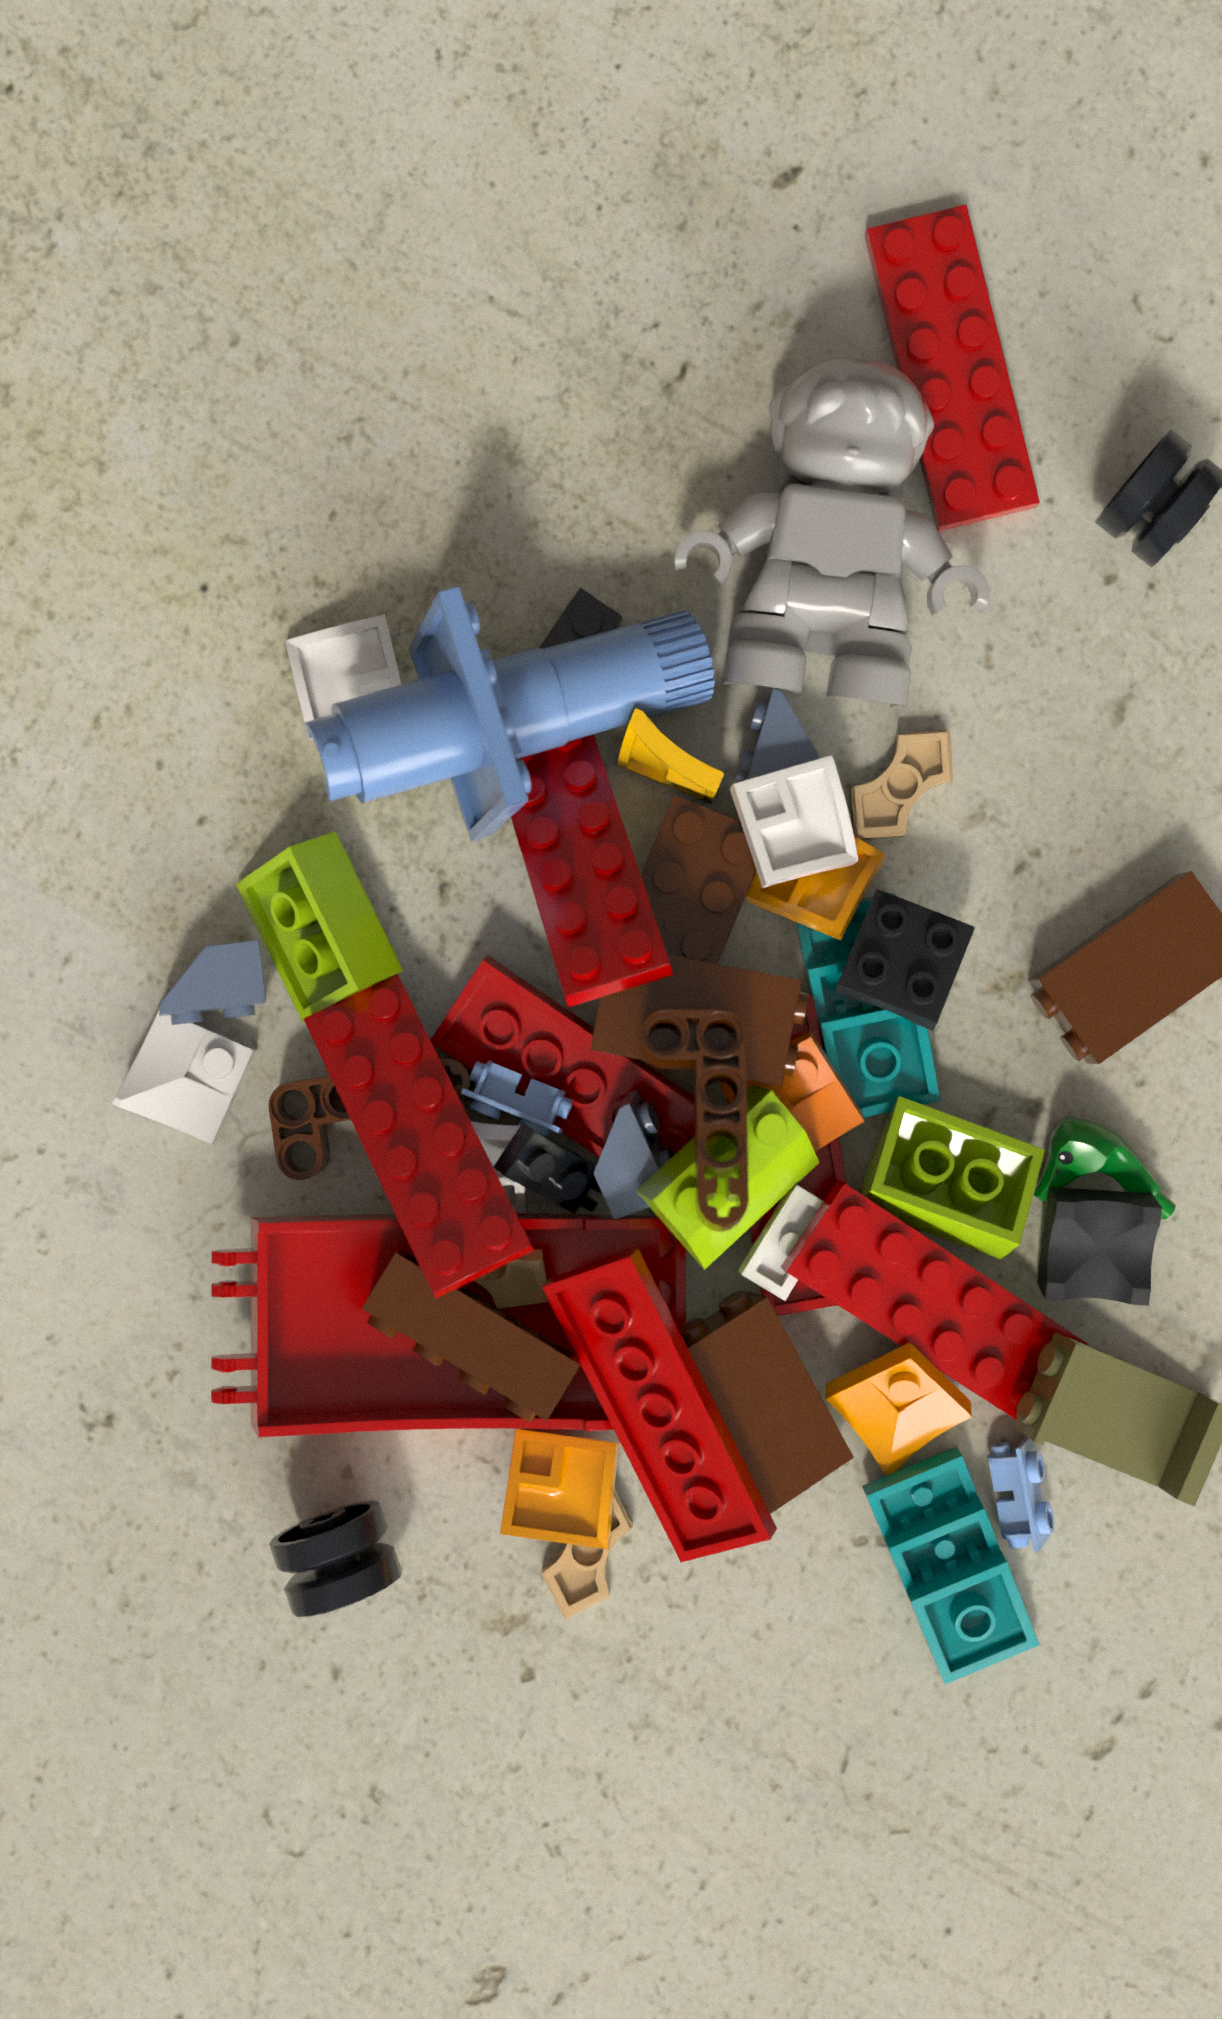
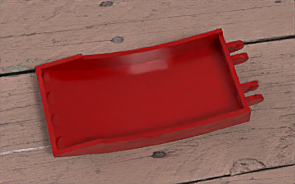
(332, 1372)

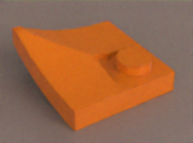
(814, 1094)

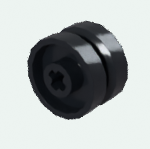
(1162, 499)
(335, 1558)

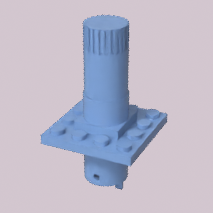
(481, 714)

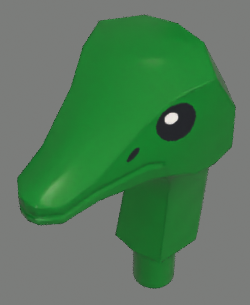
(1086, 1147)

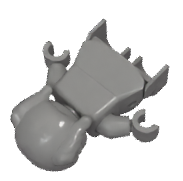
(836, 544)

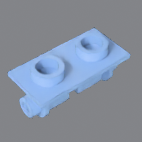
(497, 1093)
(1026, 1513)

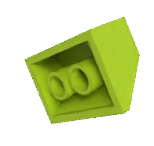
(318, 924)
(776, 1162)
(953, 1178)

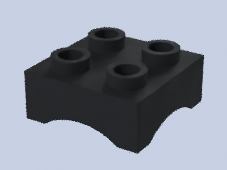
(905, 959)
(1098, 1245)

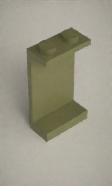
(1122, 1417)

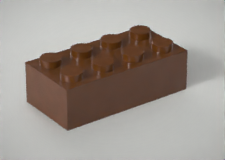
(697, 879)
(473, 1336)

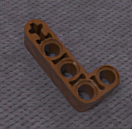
(321, 1111)
(709, 1119)

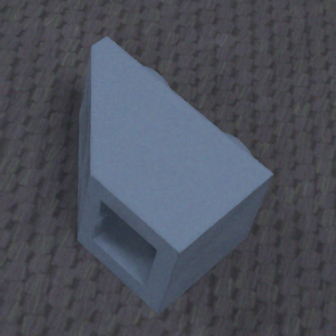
(779, 741)
(218, 979)
(630, 1155)

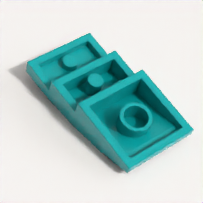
(867, 1045)
(951, 1565)

